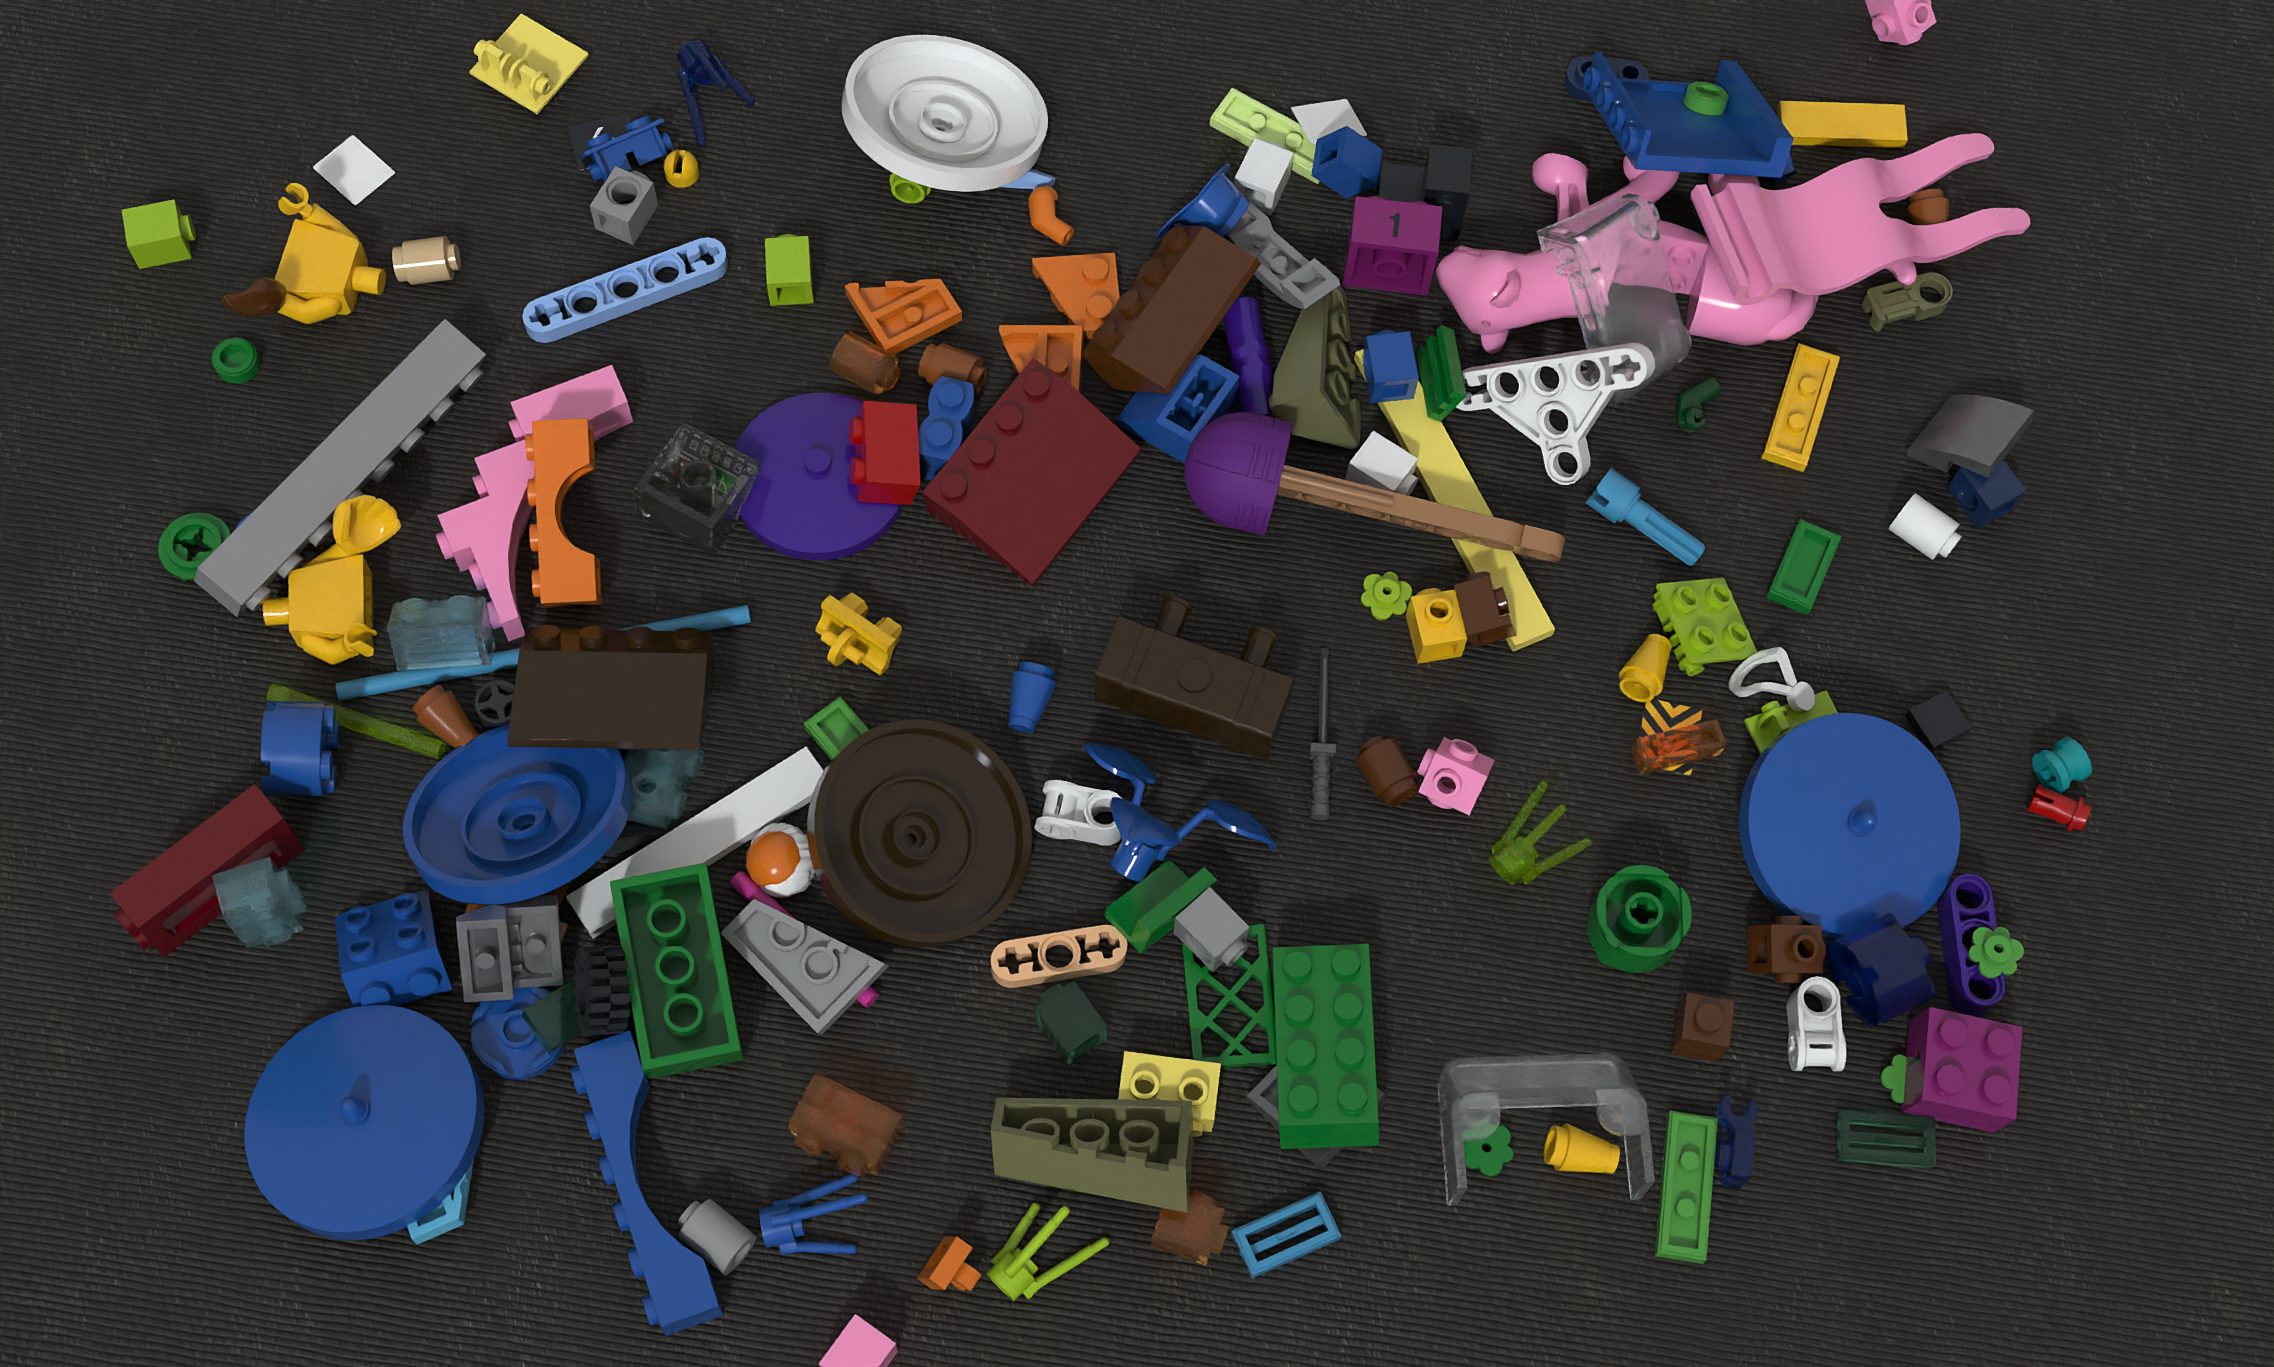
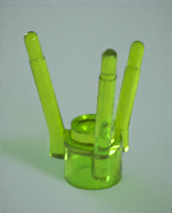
(1515, 858)

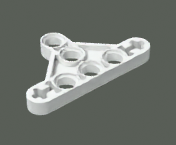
(1574, 396)

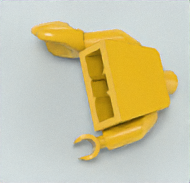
(332, 594)

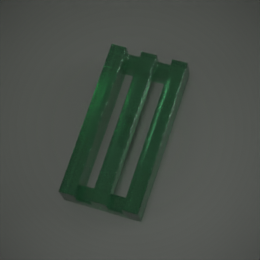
(1886, 1157)

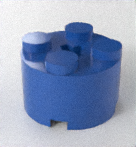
(297, 748)

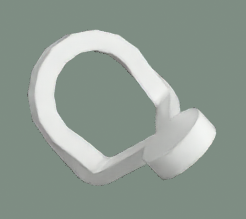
(1799, 695)

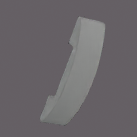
(1281, 266)

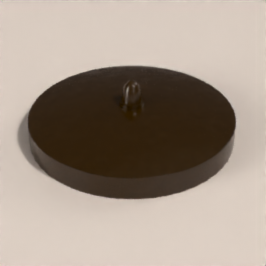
(919, 833)

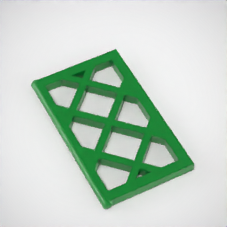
(1263, 1018)

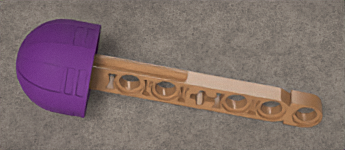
(1240, 467)

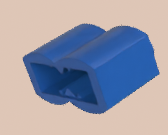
(947, 426)

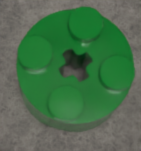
(1660, 908)

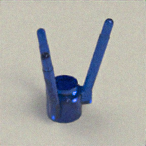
(703, 67)

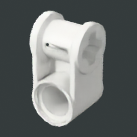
(1076, 814)
(1816, 1036)

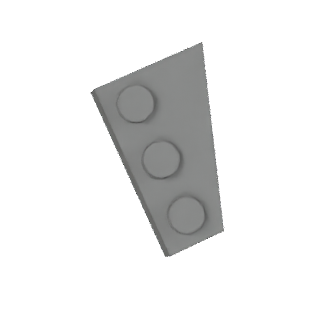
(802, 964)

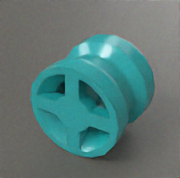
(2062, 765)

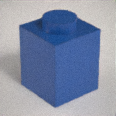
(1347, 162)

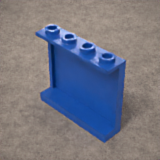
(1668, 136)

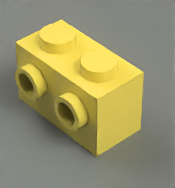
(1173, 1080)

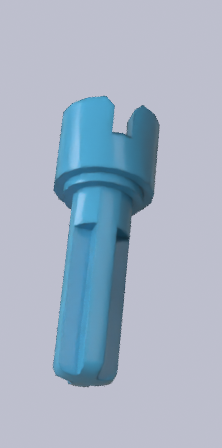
(1619, 500)

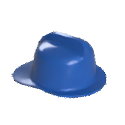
(1216, 207)

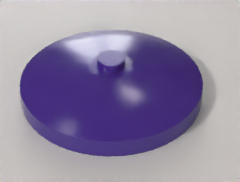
(804, 488)

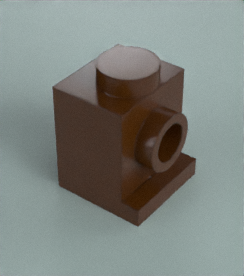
(1483, 609)

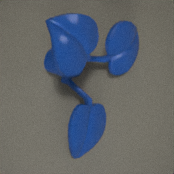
(1149, 836)

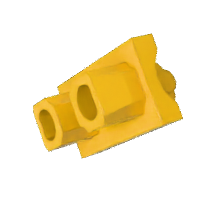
(853, 636)

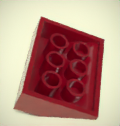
(1031, 472)

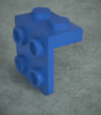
(391, 951)

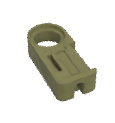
(1896, 301)

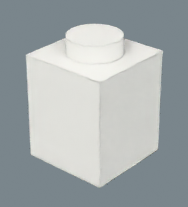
(1264, 174)
(1383, 466)

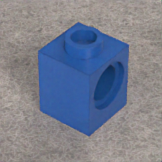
(1390, 366)

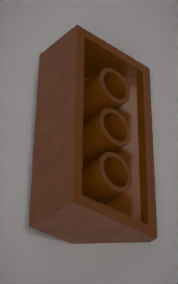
(1170, 310)

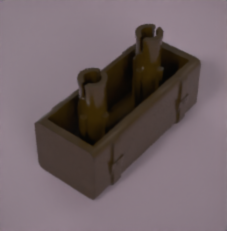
(1193, 685)

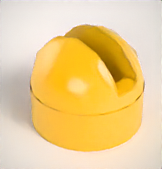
(689, 172)

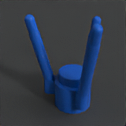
(786, 1218)

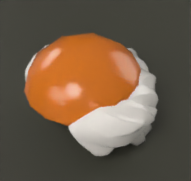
(780, 860)

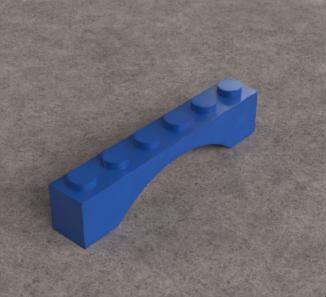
(675, 1276)

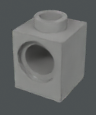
(624, 220)
(1212, 930)

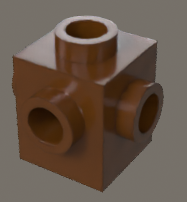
(1785, 949)

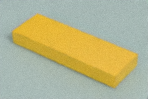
(1844, 124)
(1800, 407)

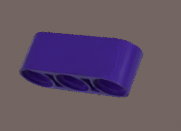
(1959, 923)

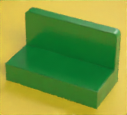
(1153, 904)

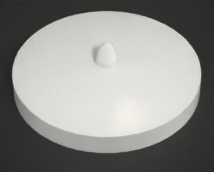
(944, 113)

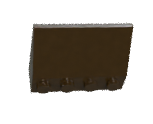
(612, 688)

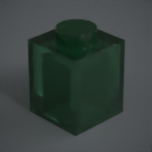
(1069, 1021)

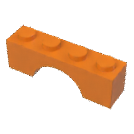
(561, 456)

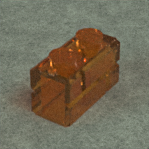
(845, 1126)

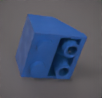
(1176, 418)

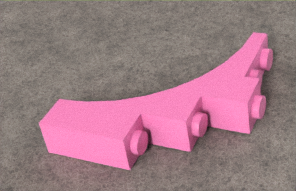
(489, 530)

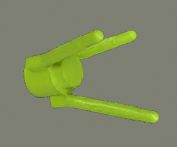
(1014, 1270)

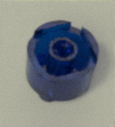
(1881, 970)

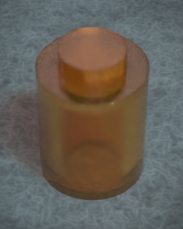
(865, 363)

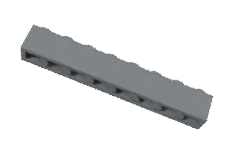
(340, 468)

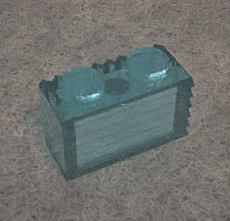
(441, 633)

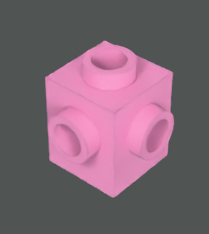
(1900, 19)
(1454, 775)

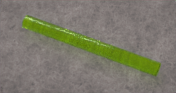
(367, 724)

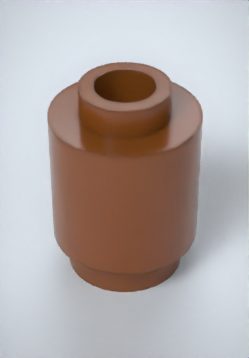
(952, 363)

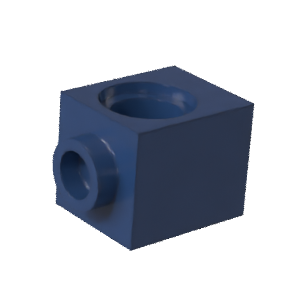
(1984, 497)

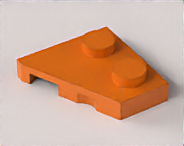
(1081, 287)
(904, 311)

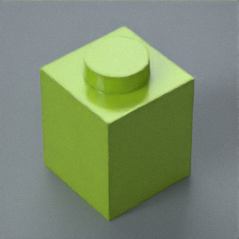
(158, 233)
(789, 270)

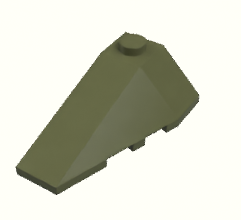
(1316, 374)

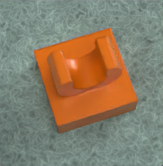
(948, 1266)

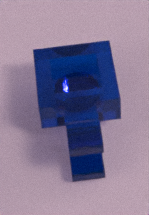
(1736, 1153)

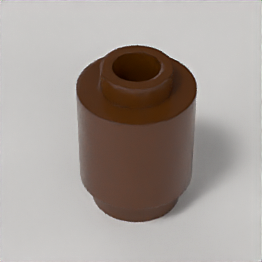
(1387, 770)

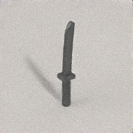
(1322, 752)

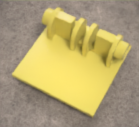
(527, 63)

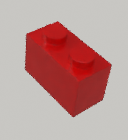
(885, 453)

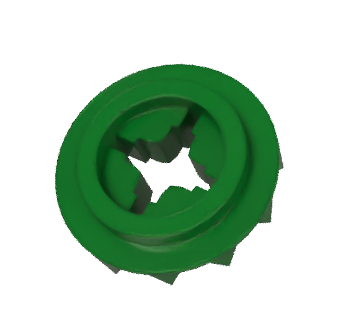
(187, 532)

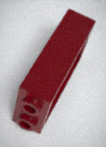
(176, 890)

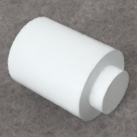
(1926, 528)

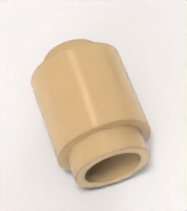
(426, 260)

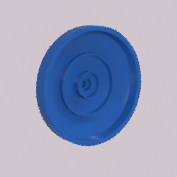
(514, 819)
(1849, 823)
(364, 1122)

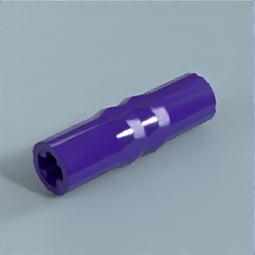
(1249, 356)

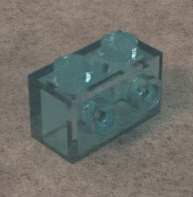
(660, 782)
(260, 903)

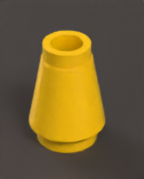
(1646, 669)
(1579, 1151)

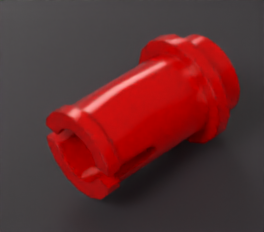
(2059, 808)

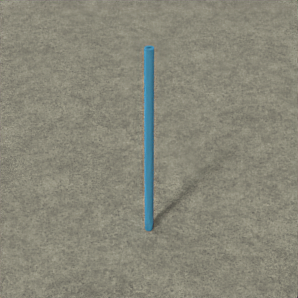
(509, 659)

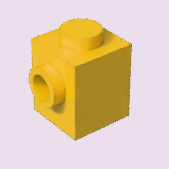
(1436, 625)

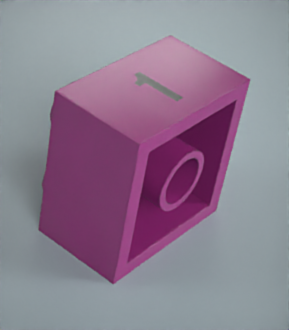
(1392, 245)
(1962, 1069)

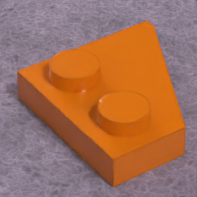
(1051, 345)

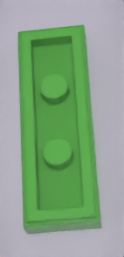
(1686, 1187)

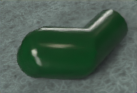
(1690, 404)

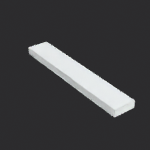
(706, 835)

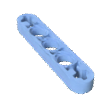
(612, 306)

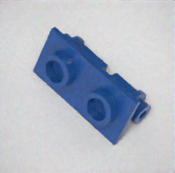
(641, 140)

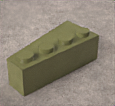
(1098, 1147)

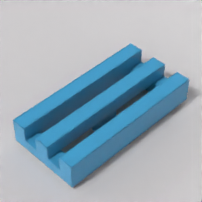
(1248, 1251)

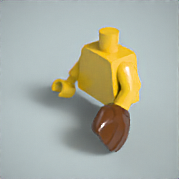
(318, 270)

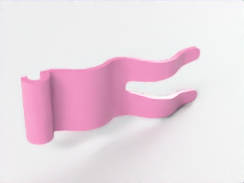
(1833, 228)

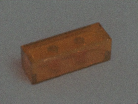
(1678, 746)

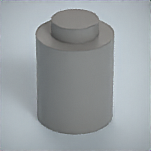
(715, 1235)

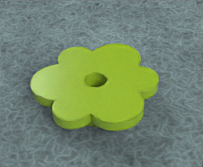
(1381, 604)

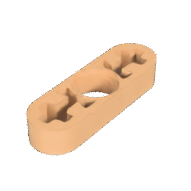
(1022, 949)

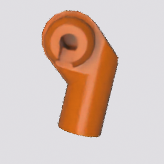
(1044, 218)

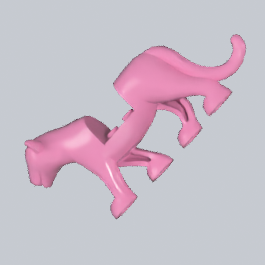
(1514, 290)

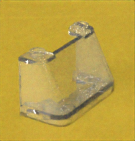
(1620, 284)

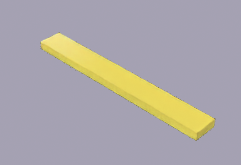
(1451, 484)

